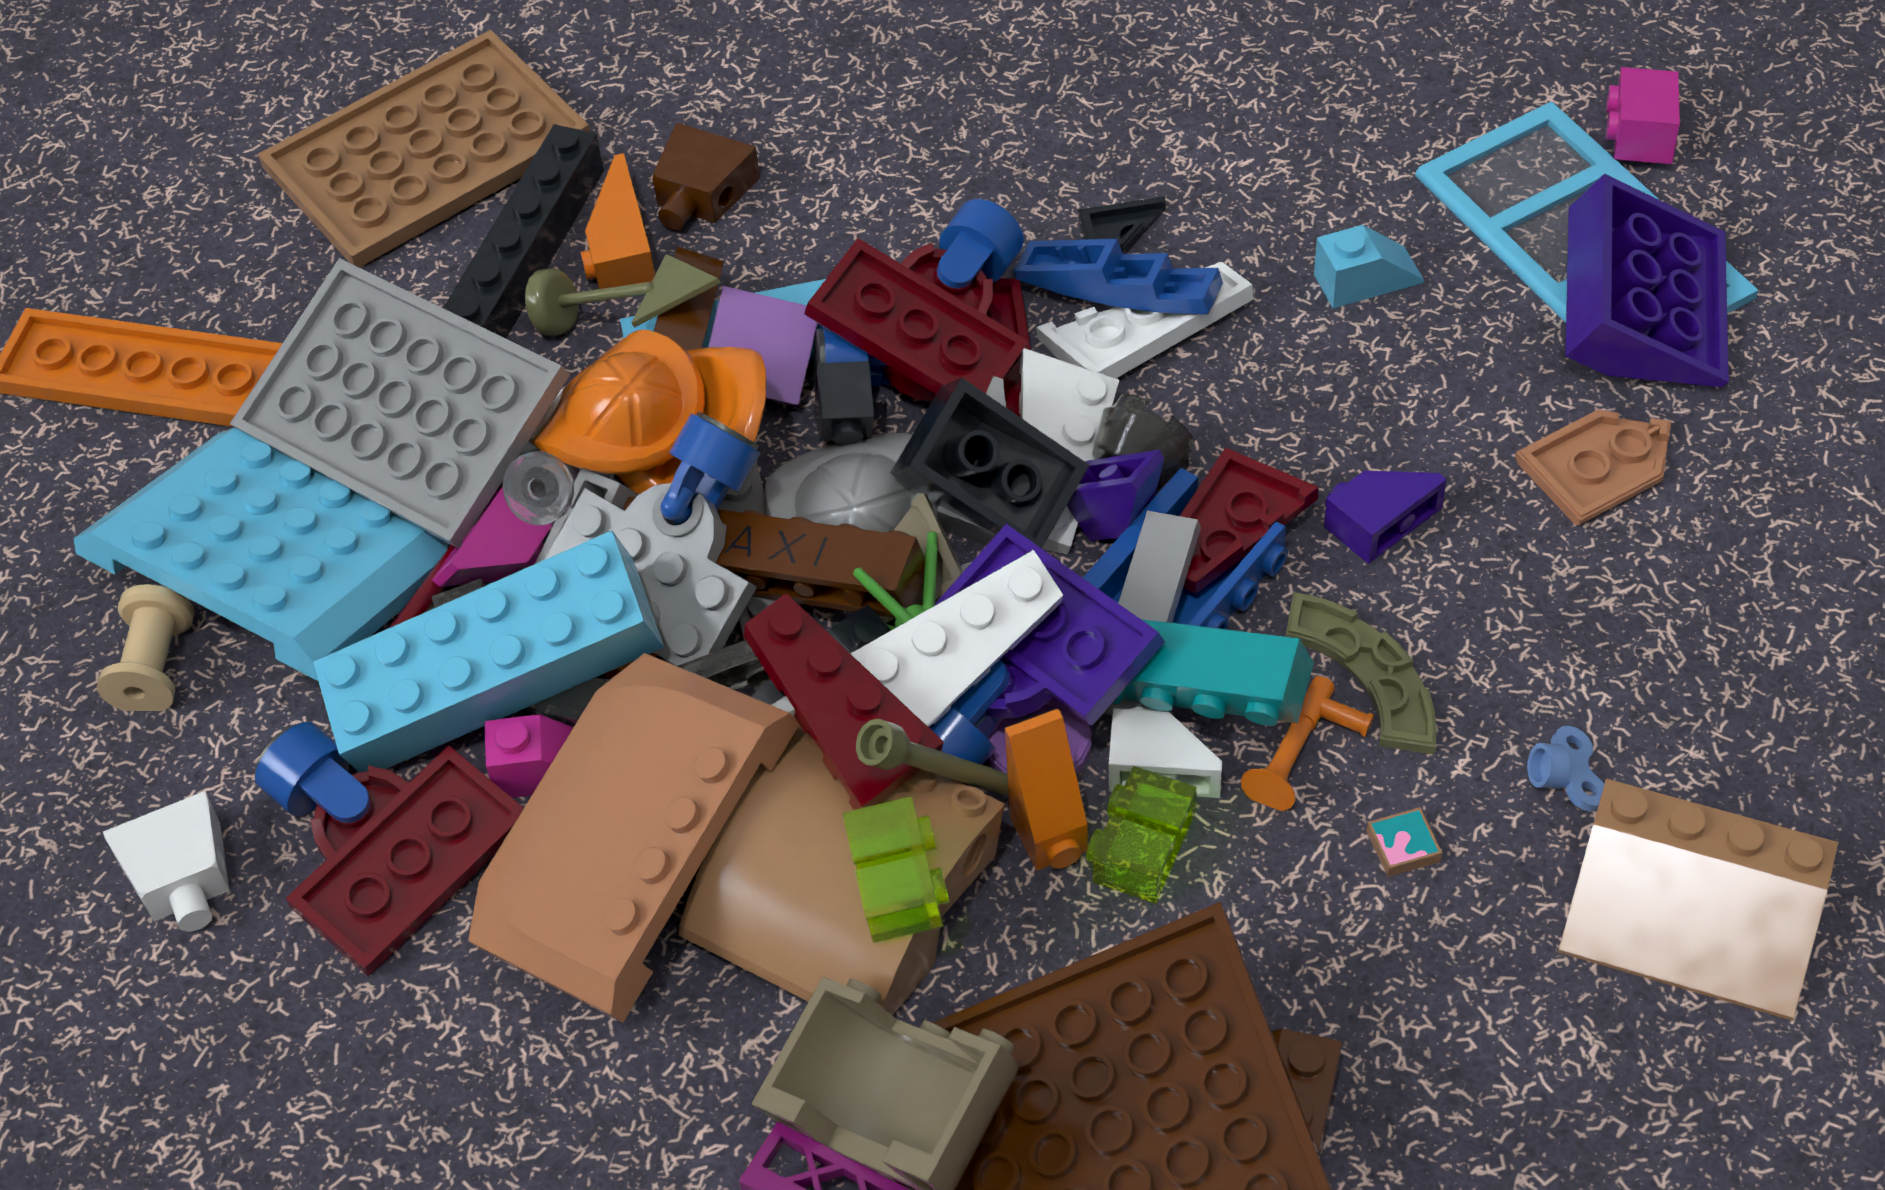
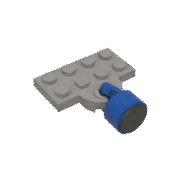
(678, 538)

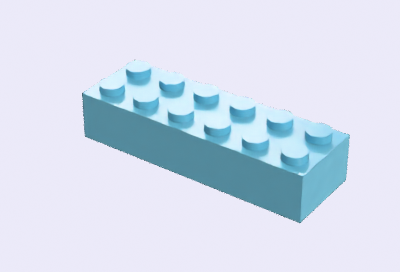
(487, 654)

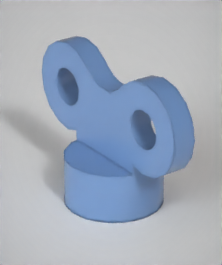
(1561, 766)

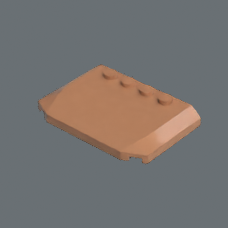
(622, 829)

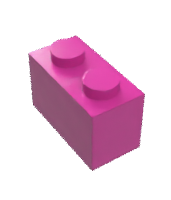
(1644, 115)

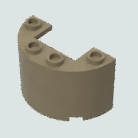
(885, 1089)

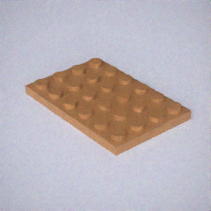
(419, 148)

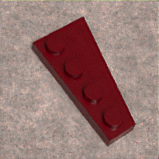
(832, 697)

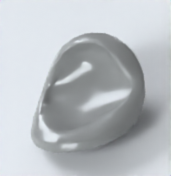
(844, 485)

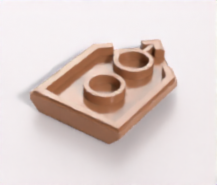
(1597, 462)

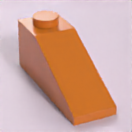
(616, 234)
(1045, 791)

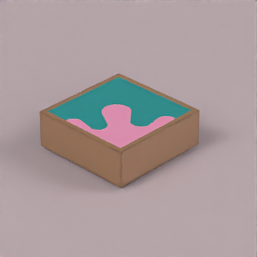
(1404, 842)

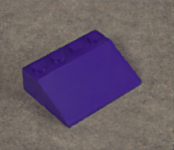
(1645, 288)

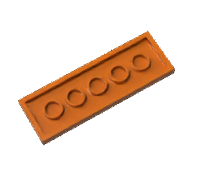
(132, 366)

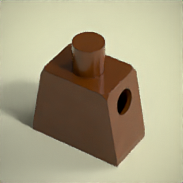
(701, 176)

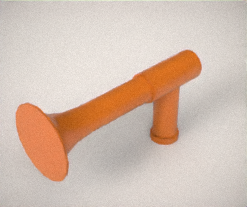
(1271, 784)

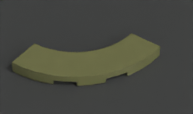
(1377, 662)

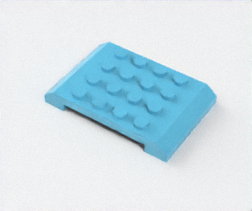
(268, 547)

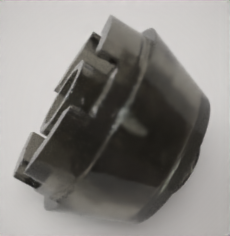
(1131, 429)

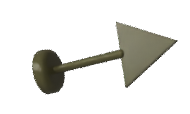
(554, 301)

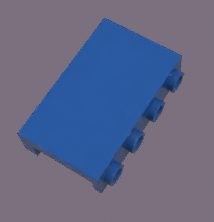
(1221, 597)

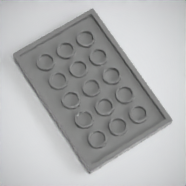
(400, 401)

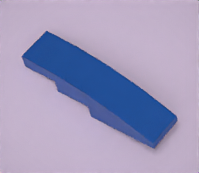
(1104, 275)

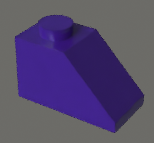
(1115, 493)
(1382, 508)

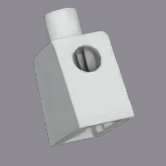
(174, 860)

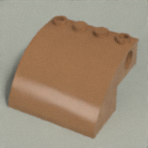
(784, 884)

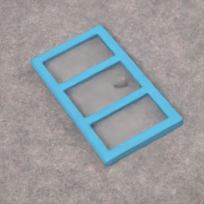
(1518, 191)

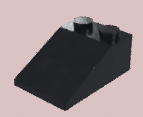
(989, 464)

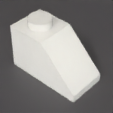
(1161, 746)

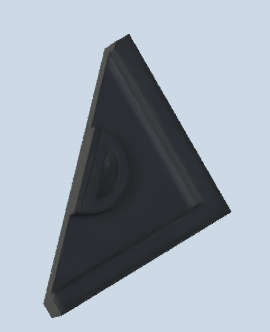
(1121, 221)

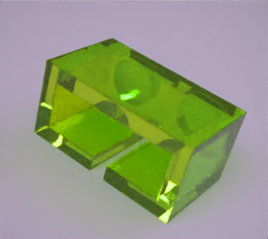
(1142, 834)
(893, 869)

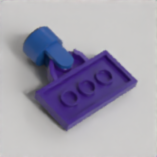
(1076, 654)

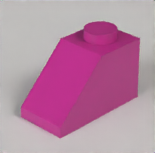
(493, 547)
(522, 751)

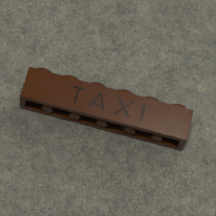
(818, 560)

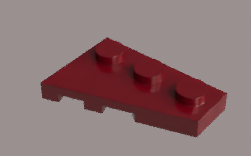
(1236, 510)

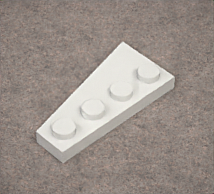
(1127, 337)
(1066, 407)
(959, 640)

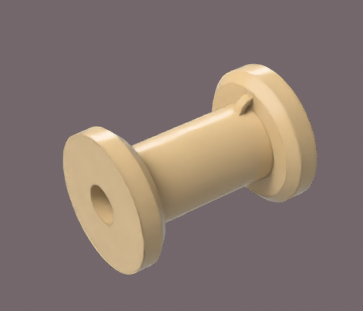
(138, 679)

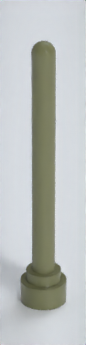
(887, 746)

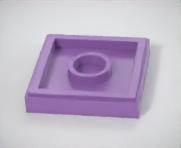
(774, 330)

